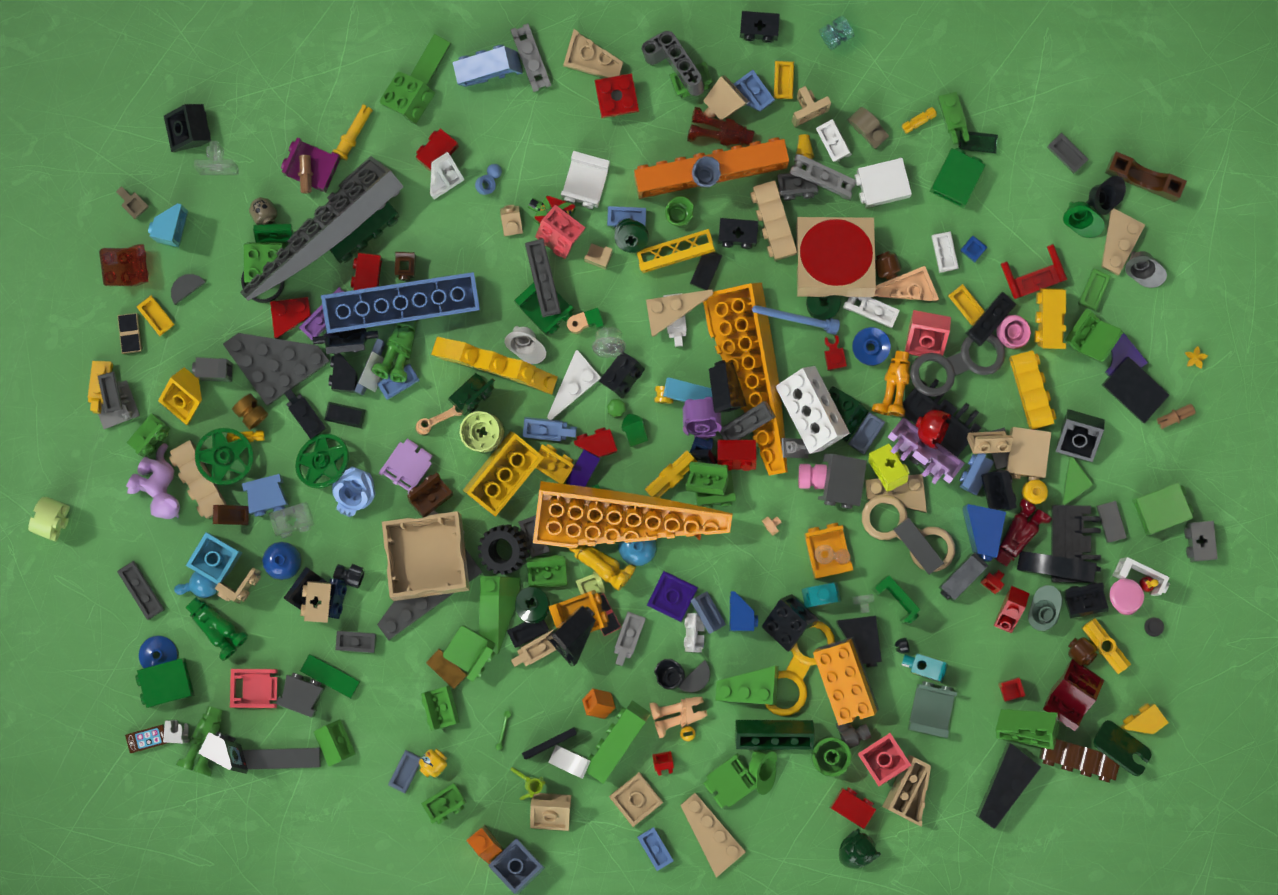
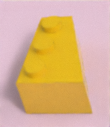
(1050, 318)

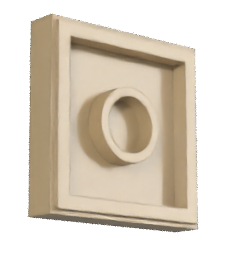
(636, 799)

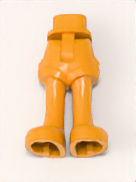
(897, 375)

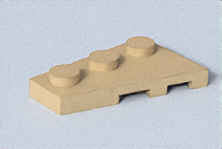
(910, 493)

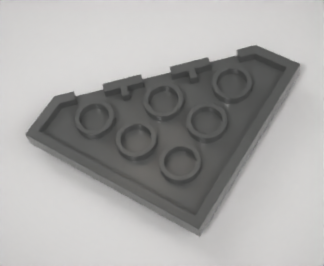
(274, 363)

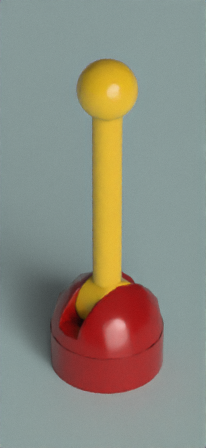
(1145, 585)

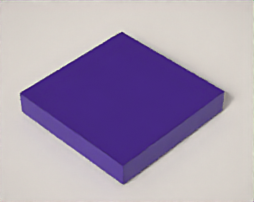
(672, 596)

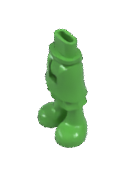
(400, 343)
(207, 724)

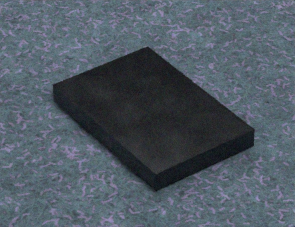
(1135, 389)

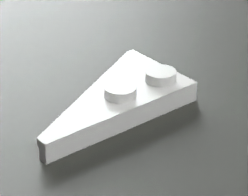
(577, 380)

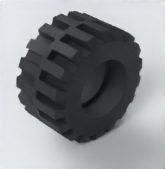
(490, 555)

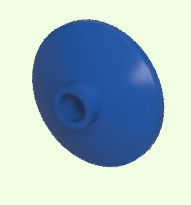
(878, 339)
(157, 643)

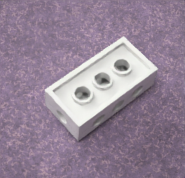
(812, 409)

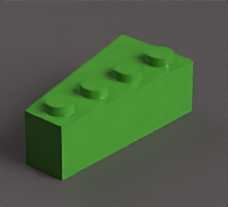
(618, 741)

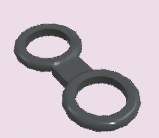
(955, 366)

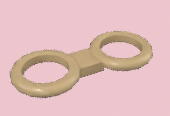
(902, 516)

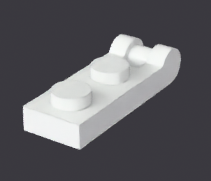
(873, 310)

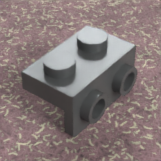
(793, 186)

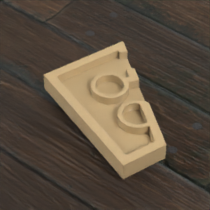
(590, 58)
(1120, 240)

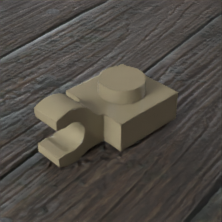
(133, 204)

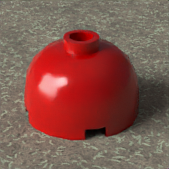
(932, 427)

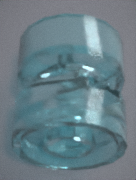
(837, 32)

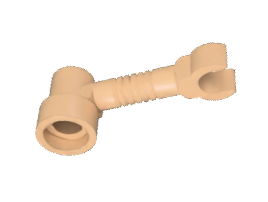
(434, 420)

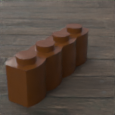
(1082, 759)

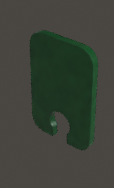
(1120, 747)

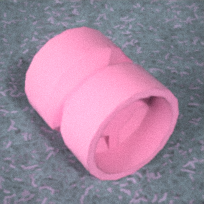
(812, 476)

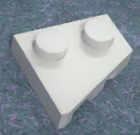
(444, 175)

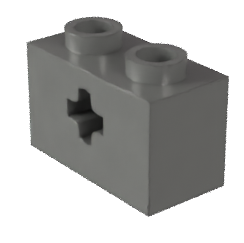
(1205, 532)

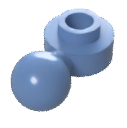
(494, 171)

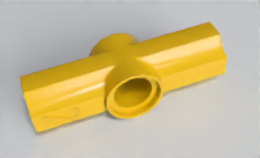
(670, 475)
(1114, 656)

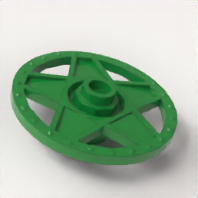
(223, 456)
(322, 461)

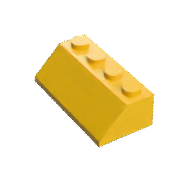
(503, 473)

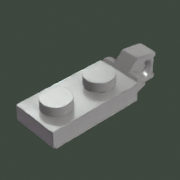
(628, 637)

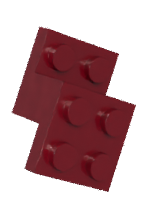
(1073, 694)

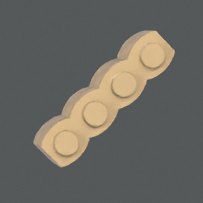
(775, 223)
(201, 489)

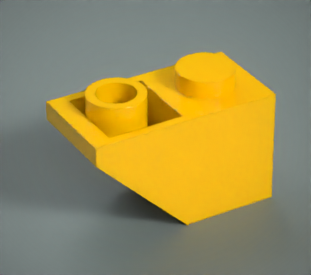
(1148, 720)

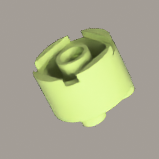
(49, 518)

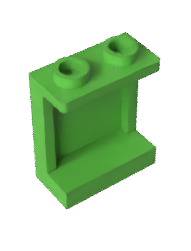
(1163, 508)

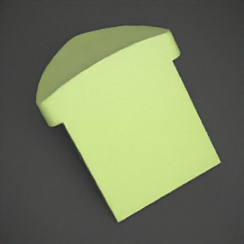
(590, 583)

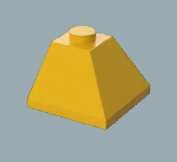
(182, 395)

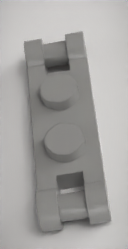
(530, 57)
(823, 176)

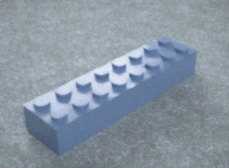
(400, 302)

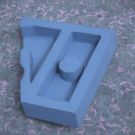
(754, 91)

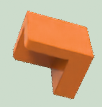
(598, 703)

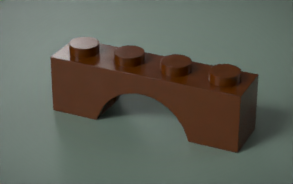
(1158, 183)

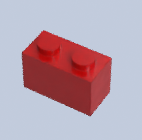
(438, 145)
(367, 271)
(737, 454)
(853, 808)

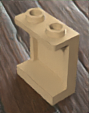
(1028, 453)

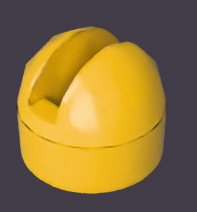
(687, 729)

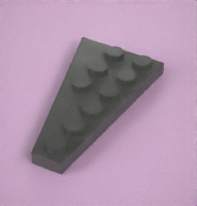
(405, 612)

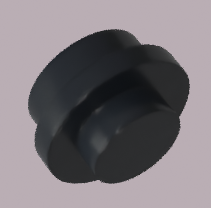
(1153, 626)

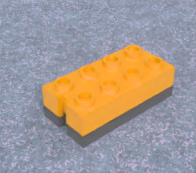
(845, 681)

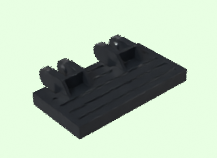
(956, 436)
(1067, 537)

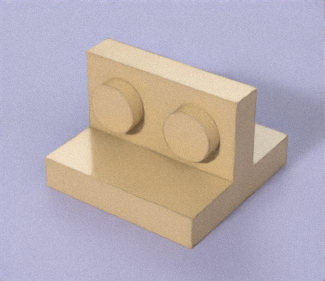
(809, 109)
(550, 811)

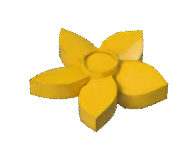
(1195, 358)

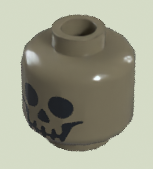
(263, 211)

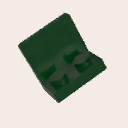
(471, 393)
(850, 410)

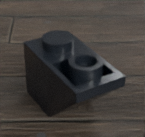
(344, 376)

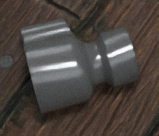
(853, 736)

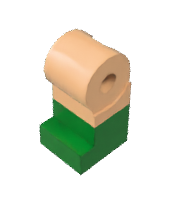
(584, 320)

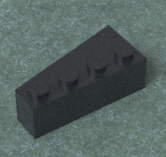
(1009, 781)

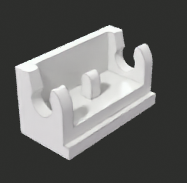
(833, 141)
(173, 732)

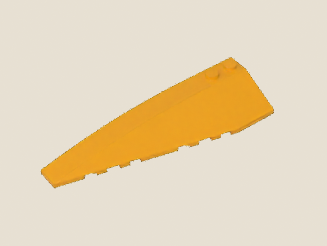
(748, 343)
(594, 516)

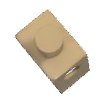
(724, 99)

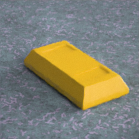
(783, 80)
(966, 304)
(155, 315)

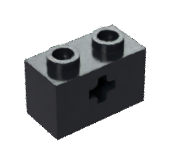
(768, 22)
(728, 228)

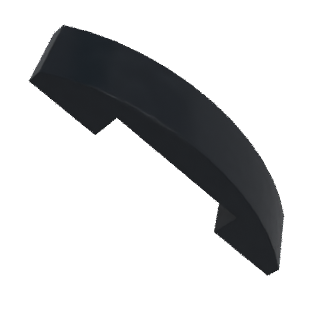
(1057, 566)

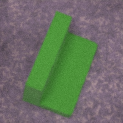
(334, 742)

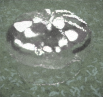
(608, 343)

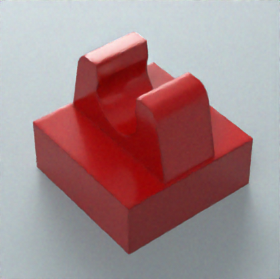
(993, 581)
(663, 761)

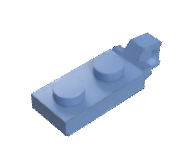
(547, 429)

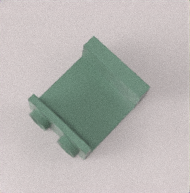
(932, 709)

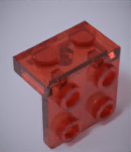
(124, 266)

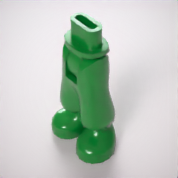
(216, 628)

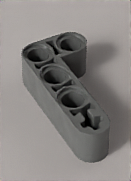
(662, 50)

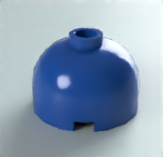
(281, 560)

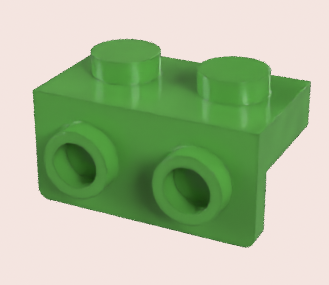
(680, 88)
(707, 478)
(547, 571)
(440, 708)
(443, 803)

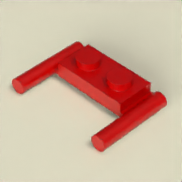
(1038, 279)

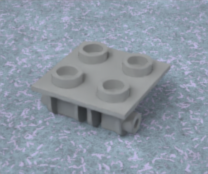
(128, 412)

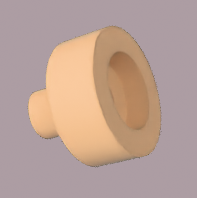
(771, 525)

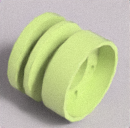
(473, 439)

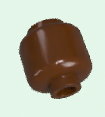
(887, 265)
(1082, 651)

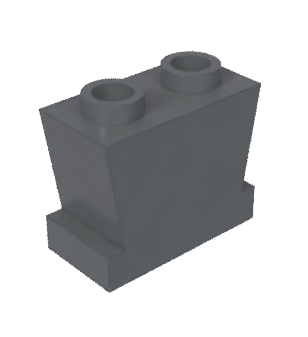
(212, 369)
(300, 694)

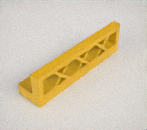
(679, 256)

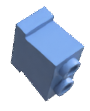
(265, 495)

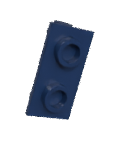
(337, 594)

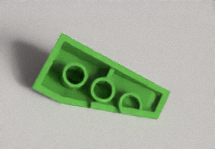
(497, 607)

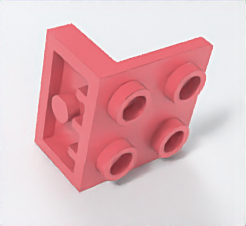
(559, 231)

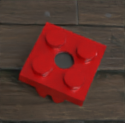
(616, 95)

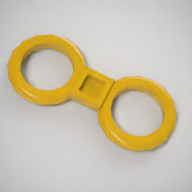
(796, 672)

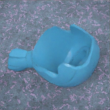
(198, 585)

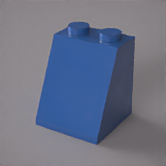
(984, 530)

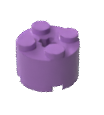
(701, 418)

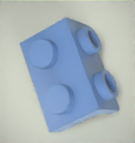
(972, 480)

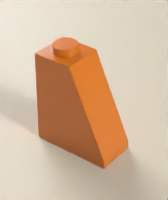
(485, 844)

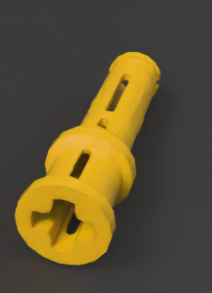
(348, 140)

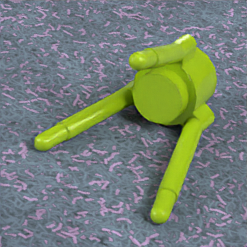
(532, 784)

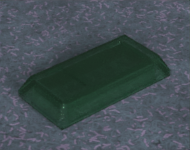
(979, 142)

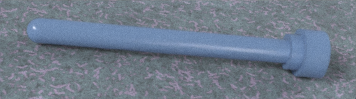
(830, 326)

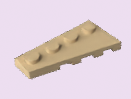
(712, 836)

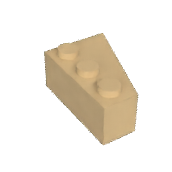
(909, 791)

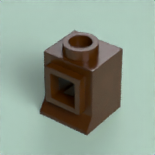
(405, 275)

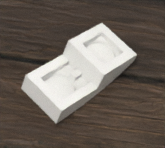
(569, 761)

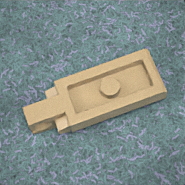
(534, 651)

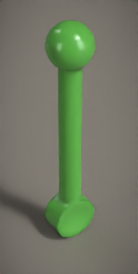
(499, 746)

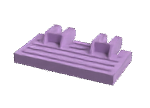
(940, 459)

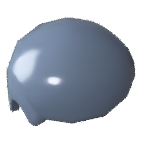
(706, 171)

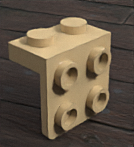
(242, 592)

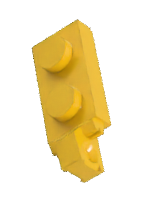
(94, 392)

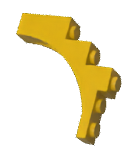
(494, 363)

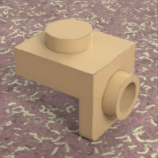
(511, 220)

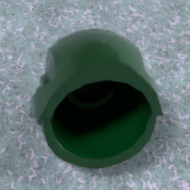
(857, 850)

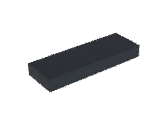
(990, 319)
(549, 743)

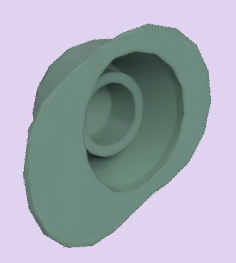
(1045, 608)

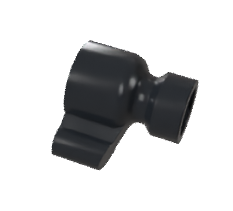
(352, 576)

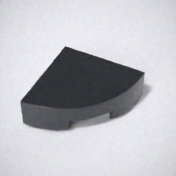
(704, 455)

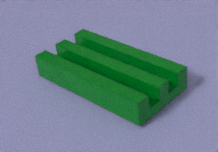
(272, 232)

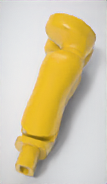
(604, 565)

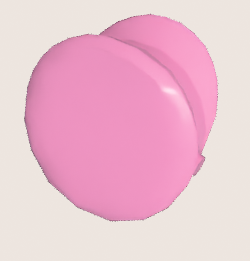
(1013, 332)
(1126, 596)

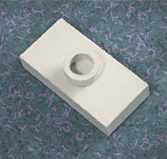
(944, 252)

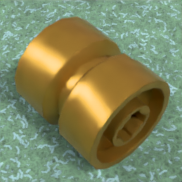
(251, 413)

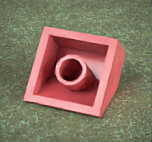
(927, 333)
(884, 759)

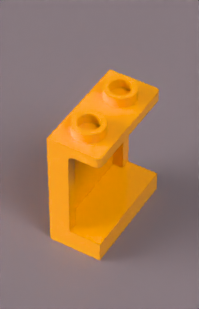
(833, 537)
(590, 599)

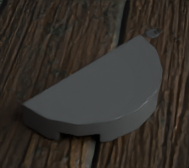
(185, 286)
(696, 679)

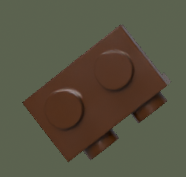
(429, 495)

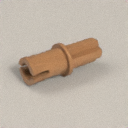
(305, 174)
(1176, 416)

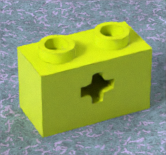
(888, 467)

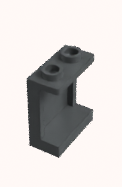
(843, 481)

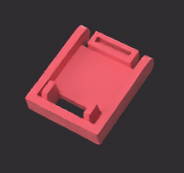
(257, 688)

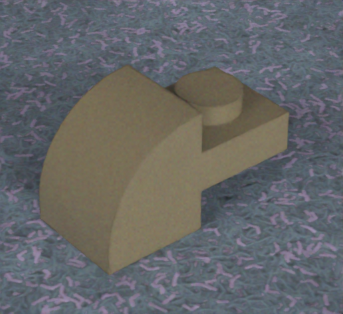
(868, 125)

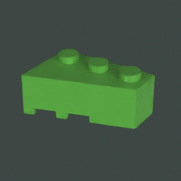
(751, 687)

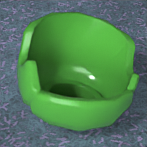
(679, 211)

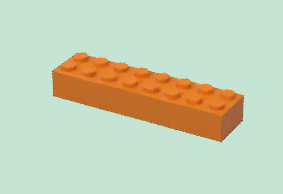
(734, 164)

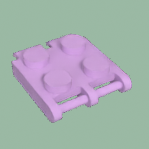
(407, 464)

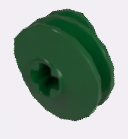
(631, 235)
(825, 312)
(530, 596)

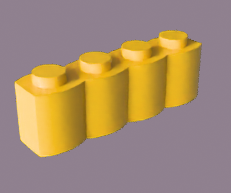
(1031, 390)

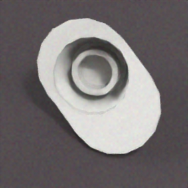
(525, 345)

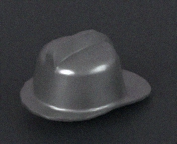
(1145, 269)

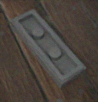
(747, 422)
(918, 546)
(140, 590)

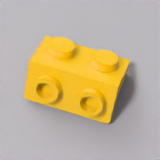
(554, 465)

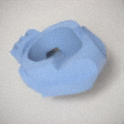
(353, 491)

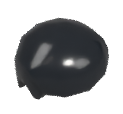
(669, 674)

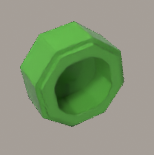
(616, 408)

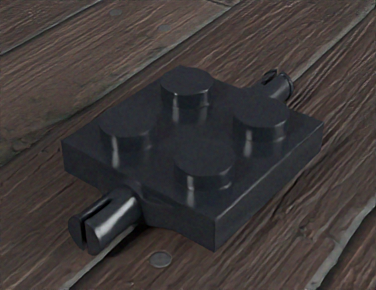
(345, 341)

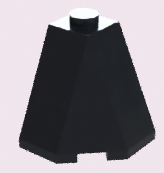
(572, 634)

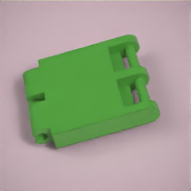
(729, 782)

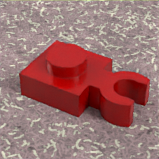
(834, 356)

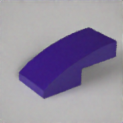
(583, 469)

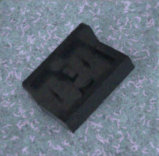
(622, 374)
(999, 490)
(294, 594)
(1085, 600)

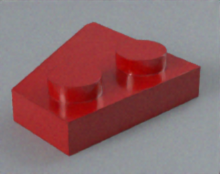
(288, 314)

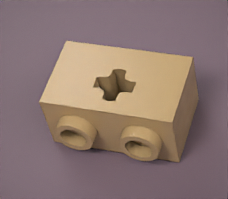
(322, 591)

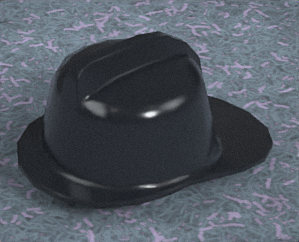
(1107, 195)

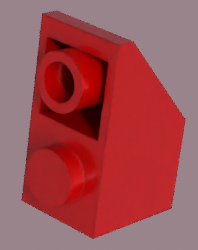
(598, 444)
(1011, 609)

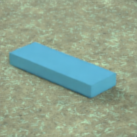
(683, 390)

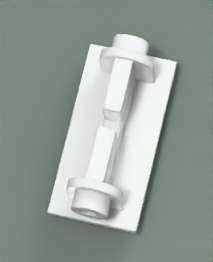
(693, 641)

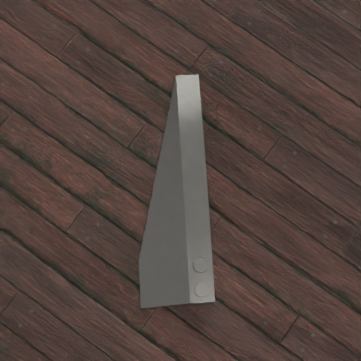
(356, 200)

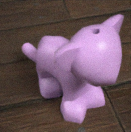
(163, 504)

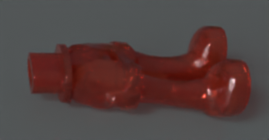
(729, 134)

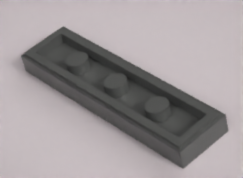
(542, 278)
(282, 758)

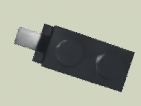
(304, 414)

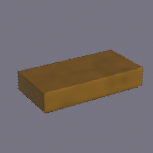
(446, 670)

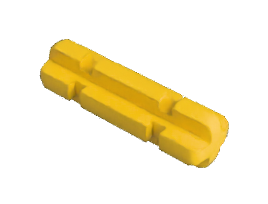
(919, 120)
(250, 435)

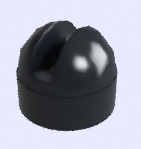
(903, 646)

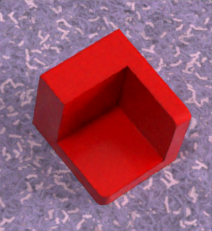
(1011, 689)

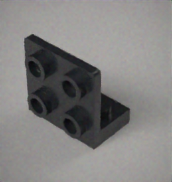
(789, 621)

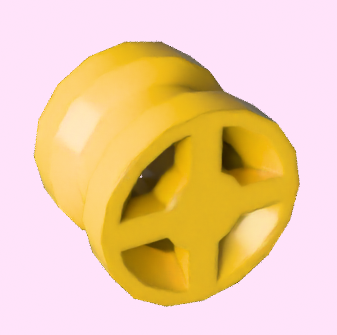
(659, 397)

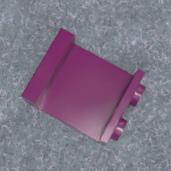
(322, 164)

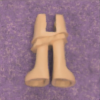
(686, 716)

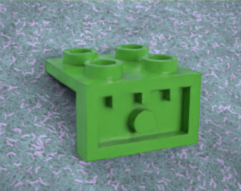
(256, 257)
(148, 436)

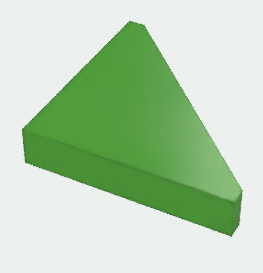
(1075, 482)

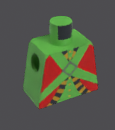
(548, 203)

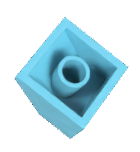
(169, 225)
(213, 558)

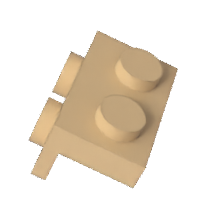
(990, 442)

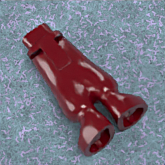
(1021, 532)

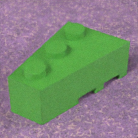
(1028, 727)

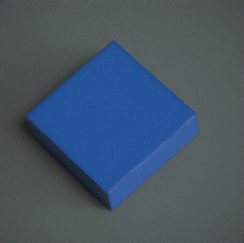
(973, 249)

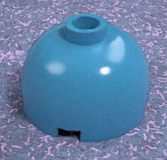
(637, 552)

